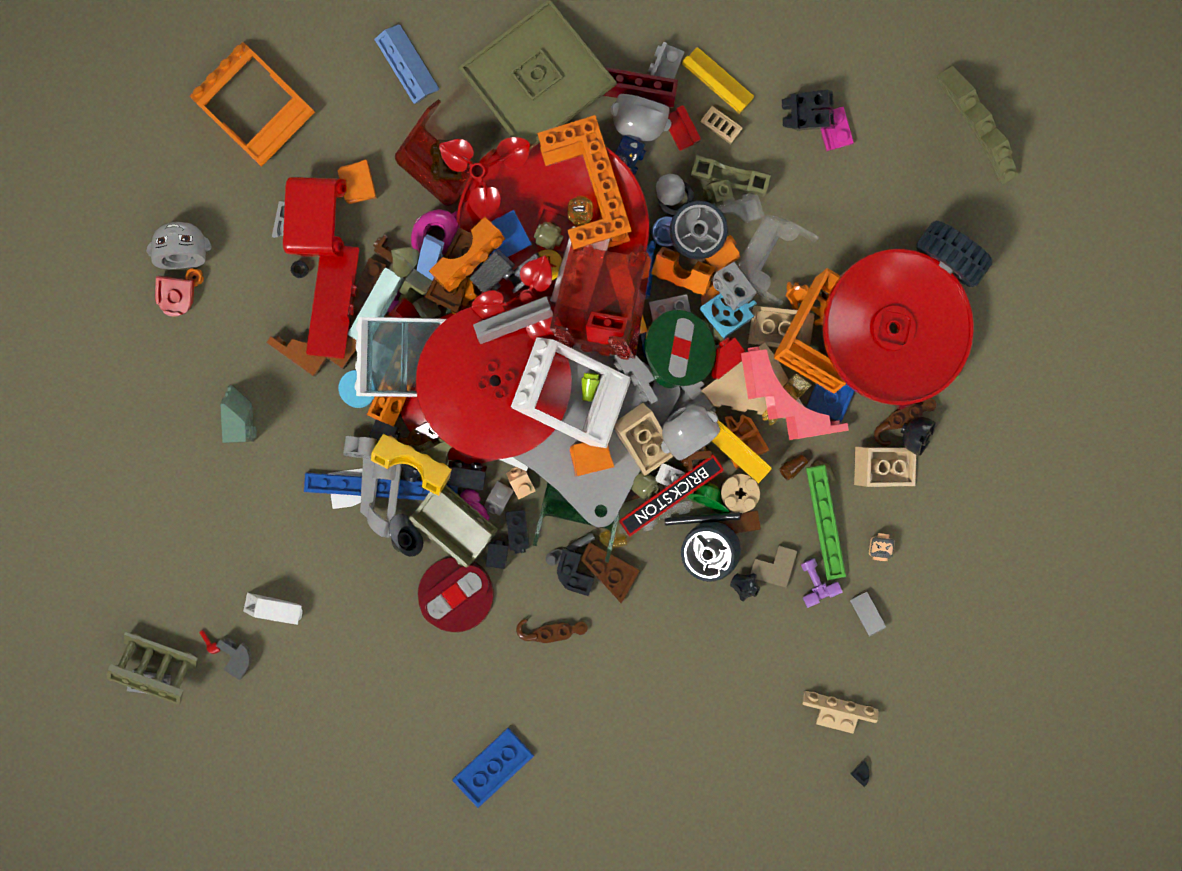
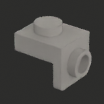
(498, 498)

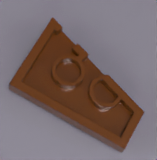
(615, 574)

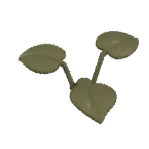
(404, 261)

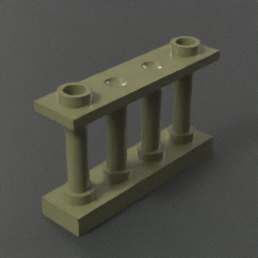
(152, 686)

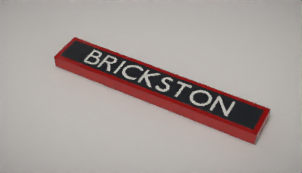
(670, 495)

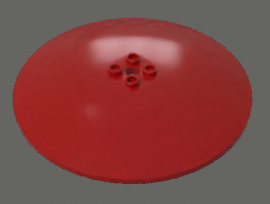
(543, 194)

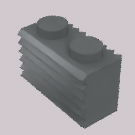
(492, 272)

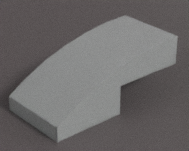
(868, 614)

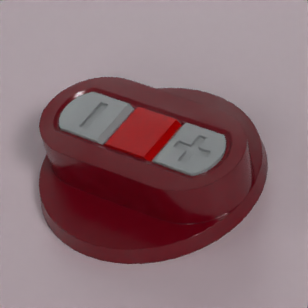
(454, 595)

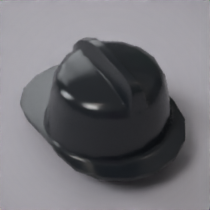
(405, 536)

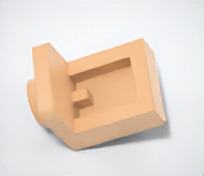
(520, 482)

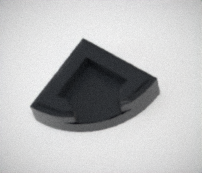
(861, 773)

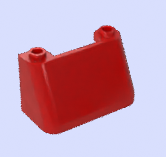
(311, 216)

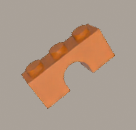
(668, 268)

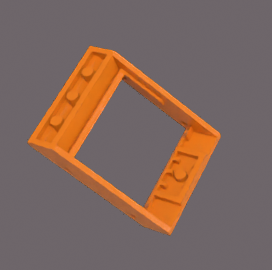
(278, 129)
(801, 356)

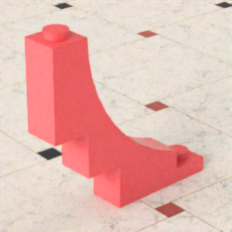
(763, 383)

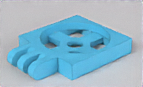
(723, 330)

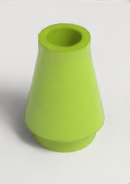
(589, 386)

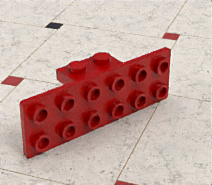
(333, 304)

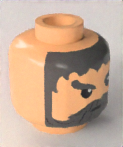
(881, 547)

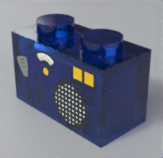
(630, 152)

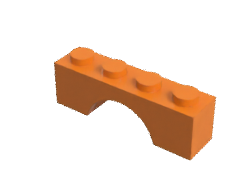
(452, 271)

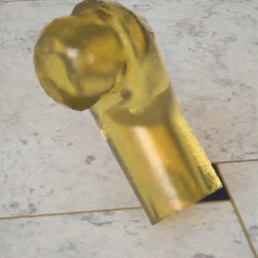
(618, 542)

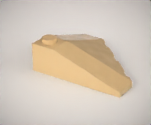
(732, 390)

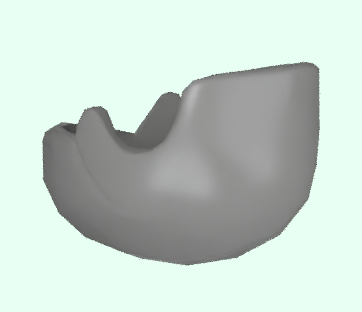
(670, 189)

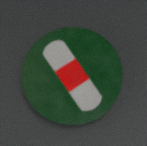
(679, 349)

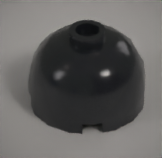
(917, 434)

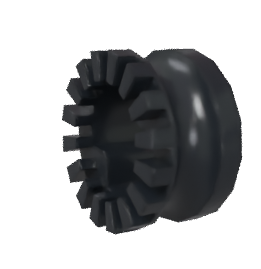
(300, 263)

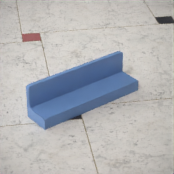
(406, 63)

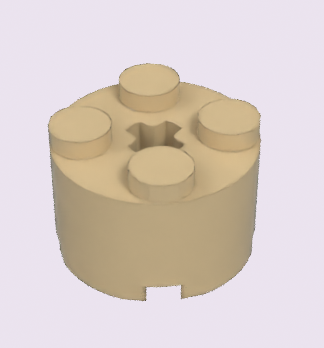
(747, 501)

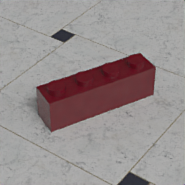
(647, 86)

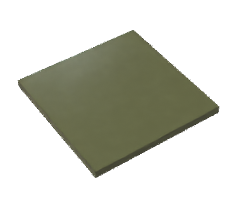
(537, 74)

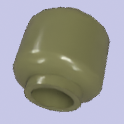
(548, 235)
(645, 485)

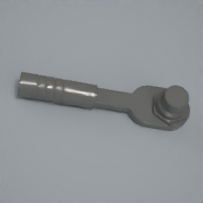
(553, 557)

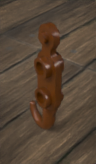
(898, 418)
(419, 435)
(552, 632)

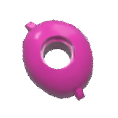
(432, 219)

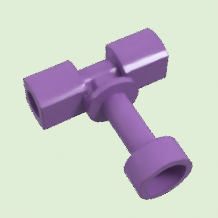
(820, 590)

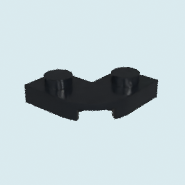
(568, 574)

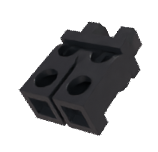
(802, 111)

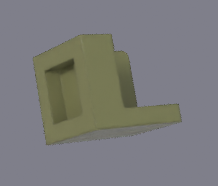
(417, 282)

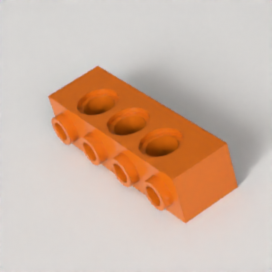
(386, 408)

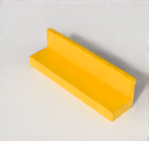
(718, 80)
(741, 454)

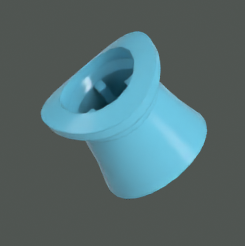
(348, 392)

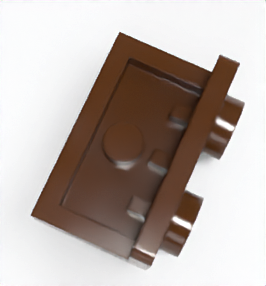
(703, 453)

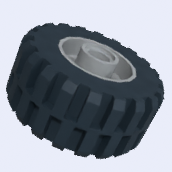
(955, 253)

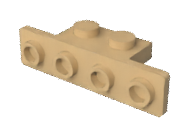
(839, 713)

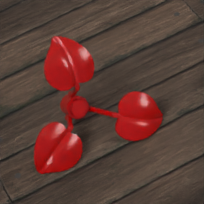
(457, 156)
(537, 277)

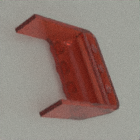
(416, 160)

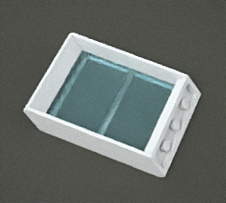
(390, 354)

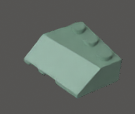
(237, 418)

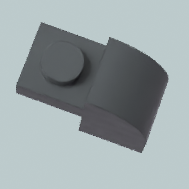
(240, 658)

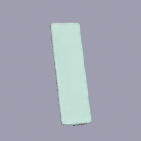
(379, 298)

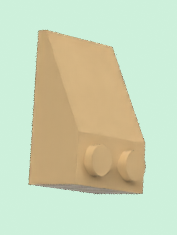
(771, 325)
(642, 438)
(884, 466)

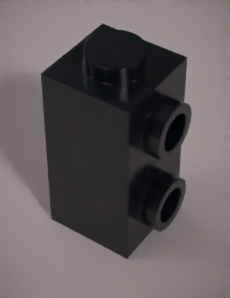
(466, 474)
(517, 531)

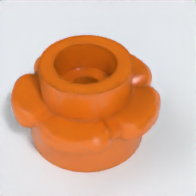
(195, 272)

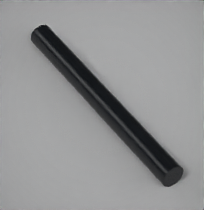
(703, 518)

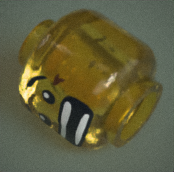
(580, 210)

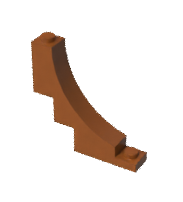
(312, 364)

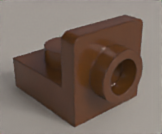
(383, 252)

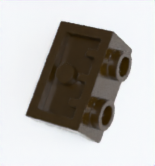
(439, 168)

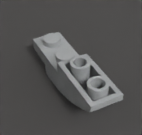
(639, 376)

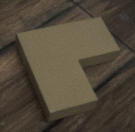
(779, 571)

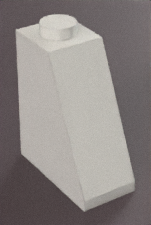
(272, 609)

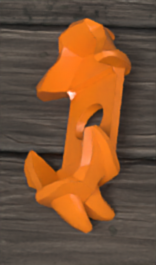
(797, 294)

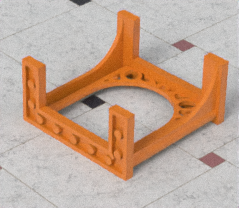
(585, 139)

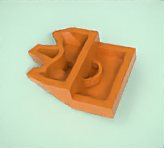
(748, 434)

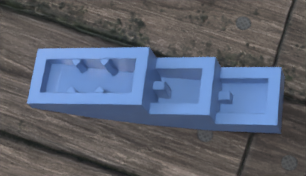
(429, 255)

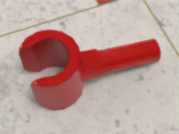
(211, 648)

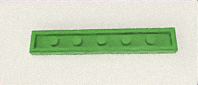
(825, 522)

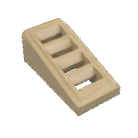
(737, 128)

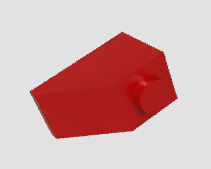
(602, 326)
(727, 356)

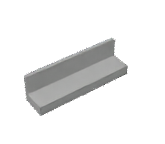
(513, 320)

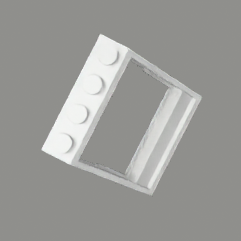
(605, 404)

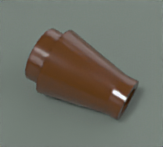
(793, 467)

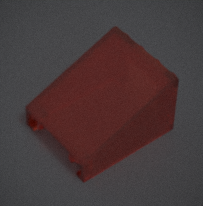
(606, 285)

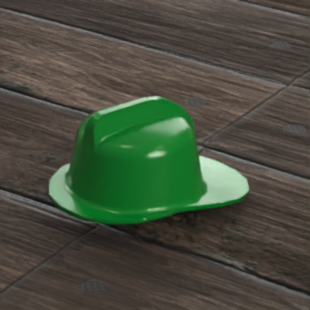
(709, 496)

